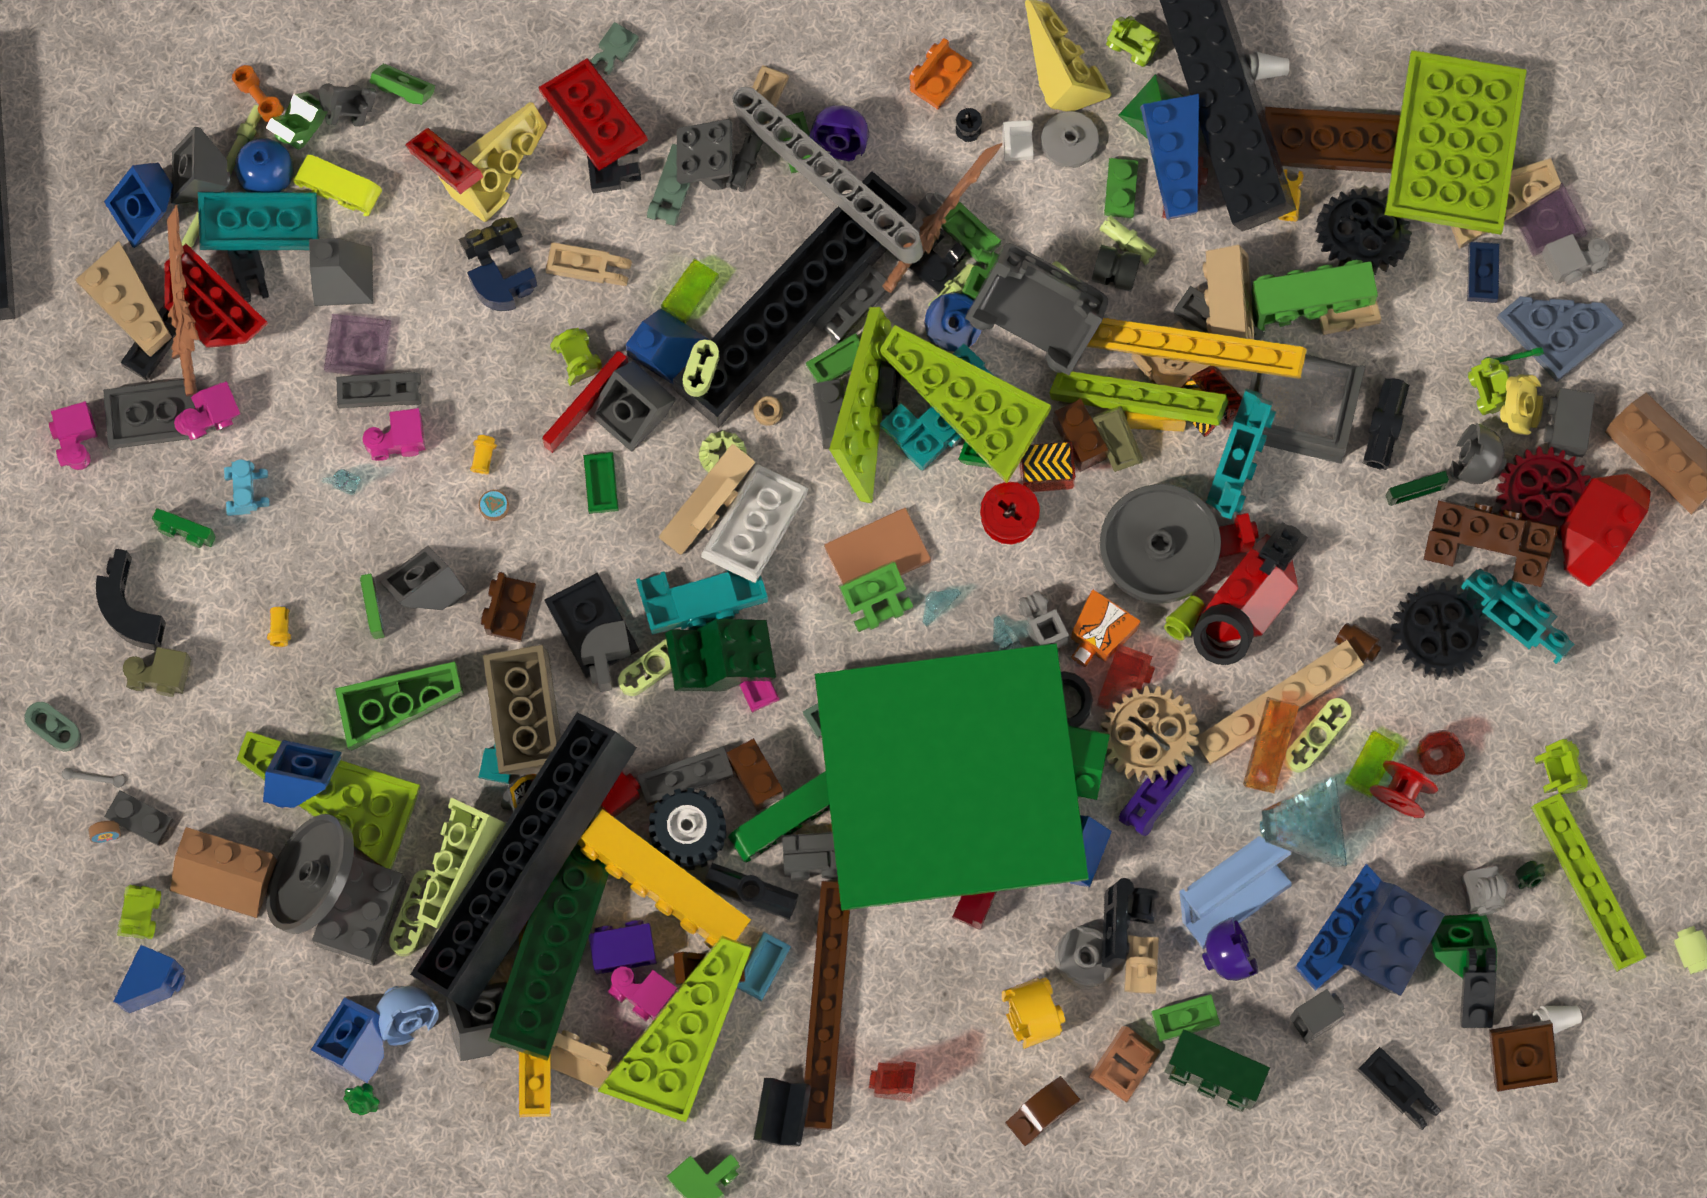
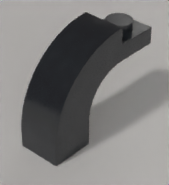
(133, 626)

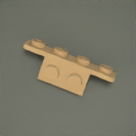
(704, 502)
(580, 1061)

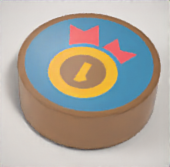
(104, 831)

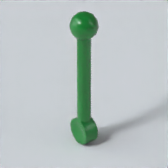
(1534, 352)

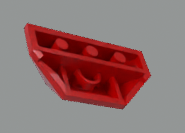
(217, 308)
(1602, 525)
(1254, 593)

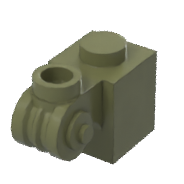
(165, 675)

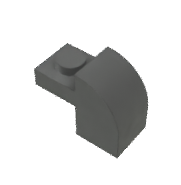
(603, 645)

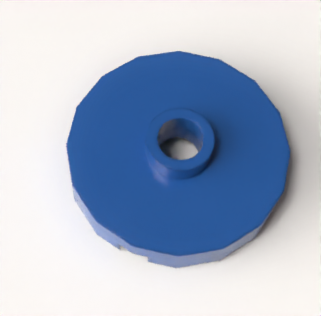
(937, 320)

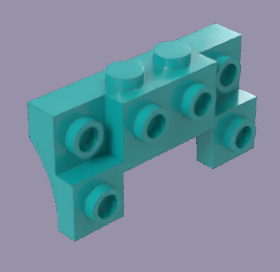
(929, 435)
(1239, 452)
(697, 601)
(1519, 613)

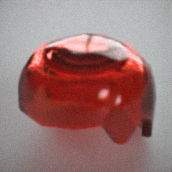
(1450, 746)

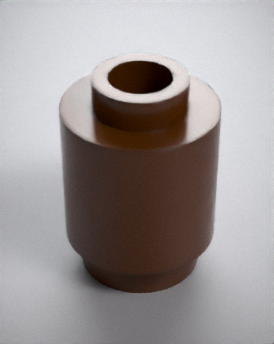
(1361, 641)

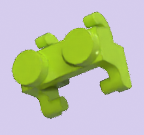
(1133, 38)
(575, 350)
(1490, 380)
(1562, 767)
(137, 912)

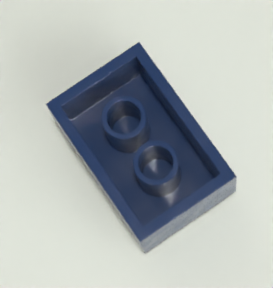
(1391, 938)

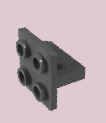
(705, 153)

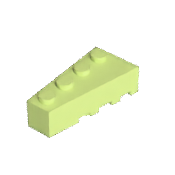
(464, 846)

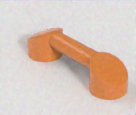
(249, 83)

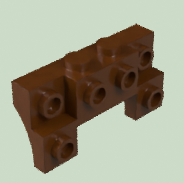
(1492, 531)

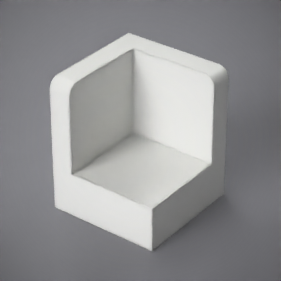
(1017, 140)

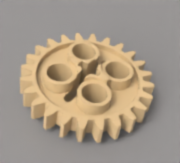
(1168, 714)

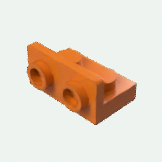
(938, 74)

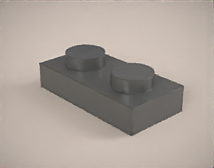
(139, 818)

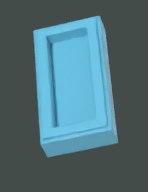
(763, 966)

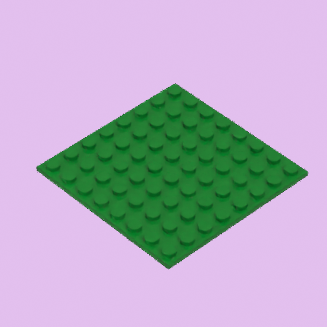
(950, 777)

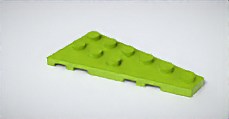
(981, 408)
(859, 420)
(367, 800)
(675, 1049)

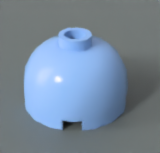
(403, 1012)

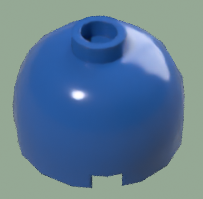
(264, 166)

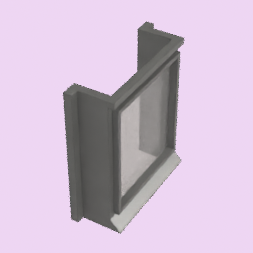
(1312, 411)

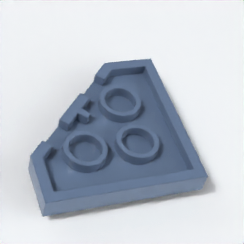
(1561, 328)

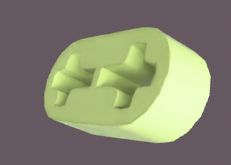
(694, 365)

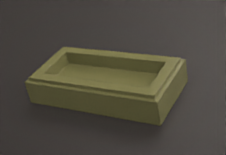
(1118, 438)

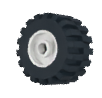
(688, 828)

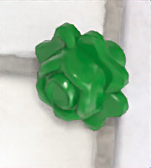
(361, 1099)

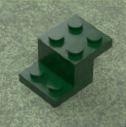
(720, 655)

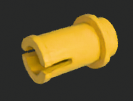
(483, 454)
(279, 627)

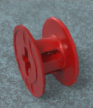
(1005, 498)
(1403, 789)

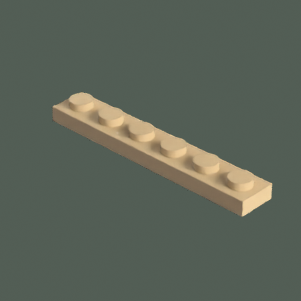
(1297, 689)

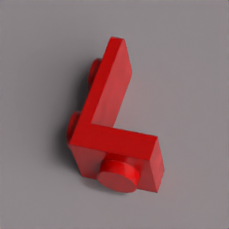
(1239, 536)

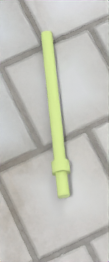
(245, 134)

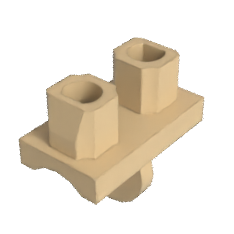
(1141, 965)

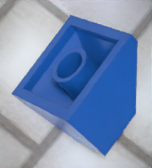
(140, 200)
(663, 344)
(298, 773)
(352, 1040)

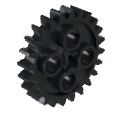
(1383, 234)
(1413, 634)

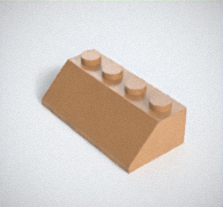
(1663, 450)

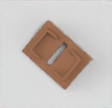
(1116, 1076)

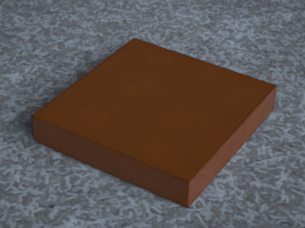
(1523, 1055)

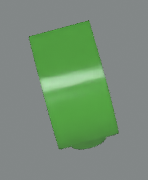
(299, 121)
(694, 1183)

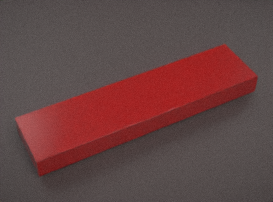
(444, 160)
(582, 403)

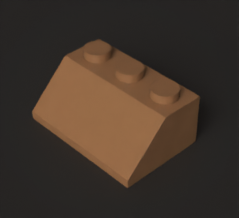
(222, 872)

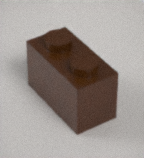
(1078, 427)
(755, 775)

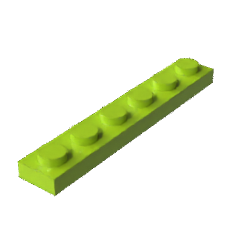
(1140, 397)
(1588, 882)

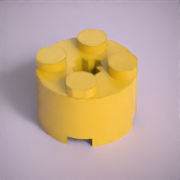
(1033, 1012)

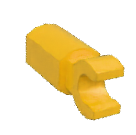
(1296, 193)

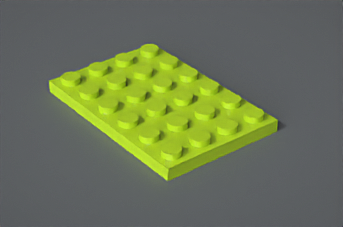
(1455, 142)

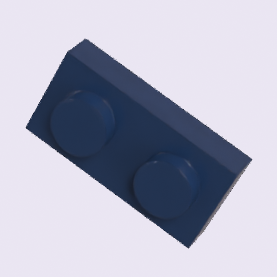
(1483, 272)

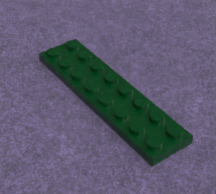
(549, 957)

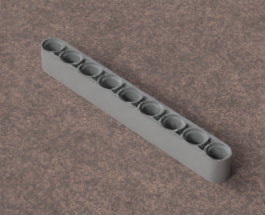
(832, 185)

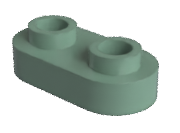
(53, 727)

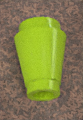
(1184, 618)

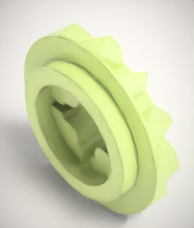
(713, 444)

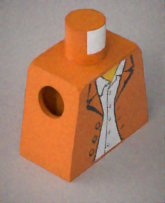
(1101, 629)

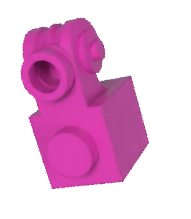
(214, 408)
(72, 427)
(404, 436)
(647, 997)

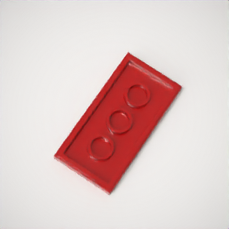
(593, 114)

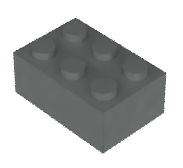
(361, 913)

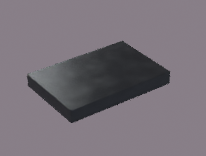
(581, 610)

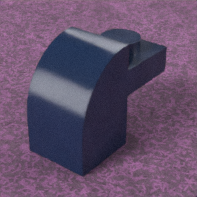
(499, 292)

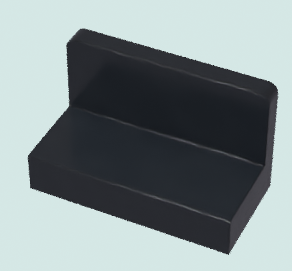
(782, 1112)

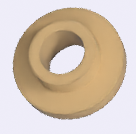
(768, 401)

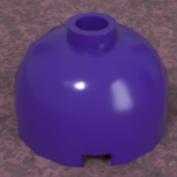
(841, 129)
(1229, 951)

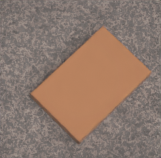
(877, 544)

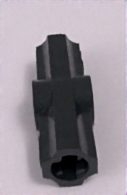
(1386, 423)
(770, 898)

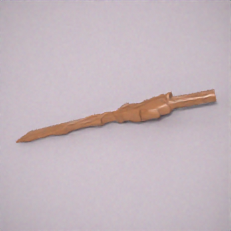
(931, 227)
(181, 317)

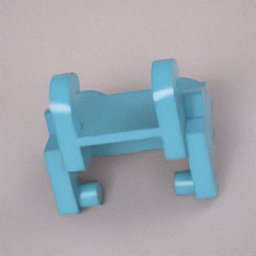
(243, 488)

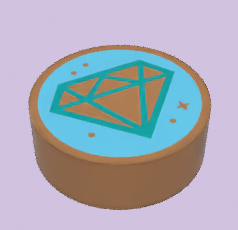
(493, 505)

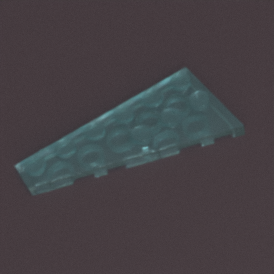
(1308, 824)

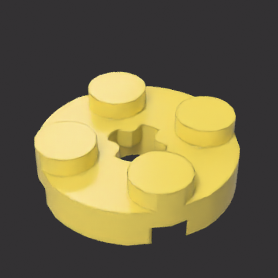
(1522, 404)

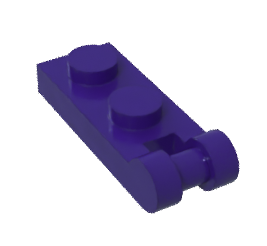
(1154, 799)

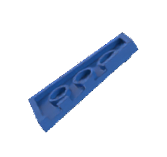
(1173, 143)
(1321, 957)

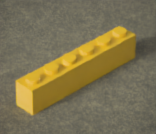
(661, 880)

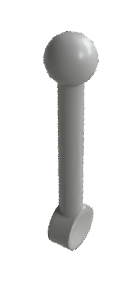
(118, 781)

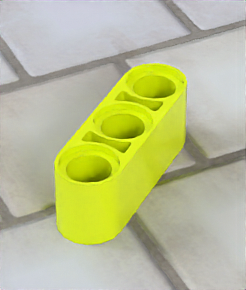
(338, 183)

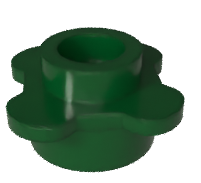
(1530, 874)

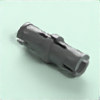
(745, 162)

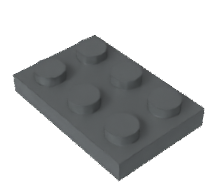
(145, 413)

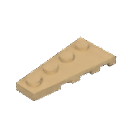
(1526, 187)
(121, 294)

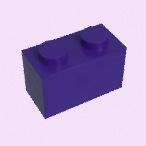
(622, 947)

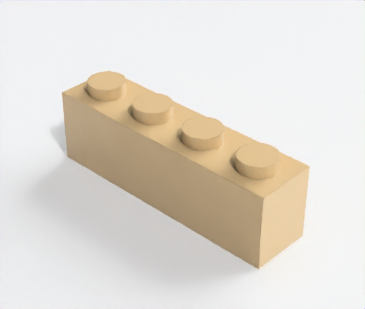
(1229, 293)

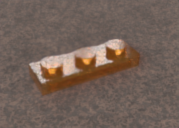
(1270, 745)

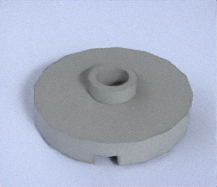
(1066, 152)
(1067, 957)

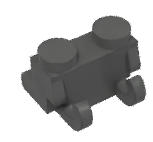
(346, 102)

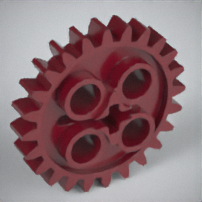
(1539, 468)

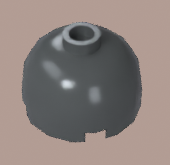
(1482, 453)

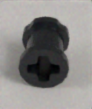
(962, 129)
(1143, 905)

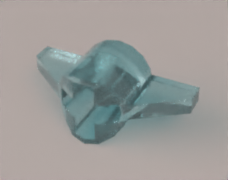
(344, 481)
(937, 603)
(1004, 635)

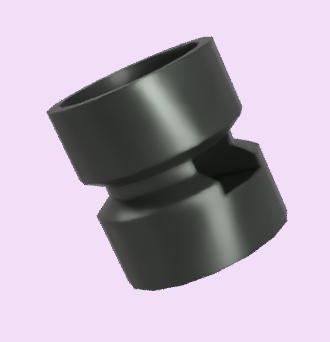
(1116, 268)

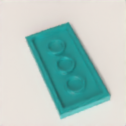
(257, 220)

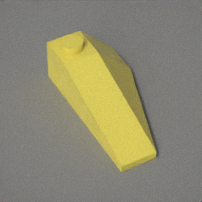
(1060, 70)
(498, 159)

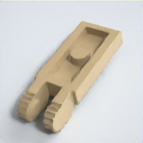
(585, 264)

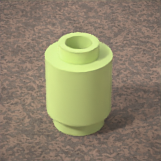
(1692, 949)

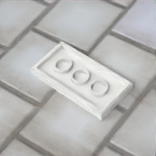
(755, 523)

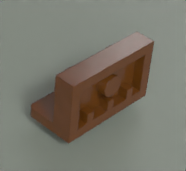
(508, 607)

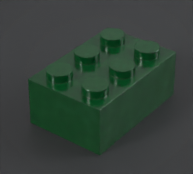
(1216, 1071)

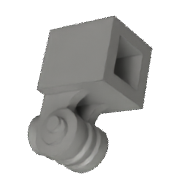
(1569, 262)
(1043, 626)
(1484, 890)

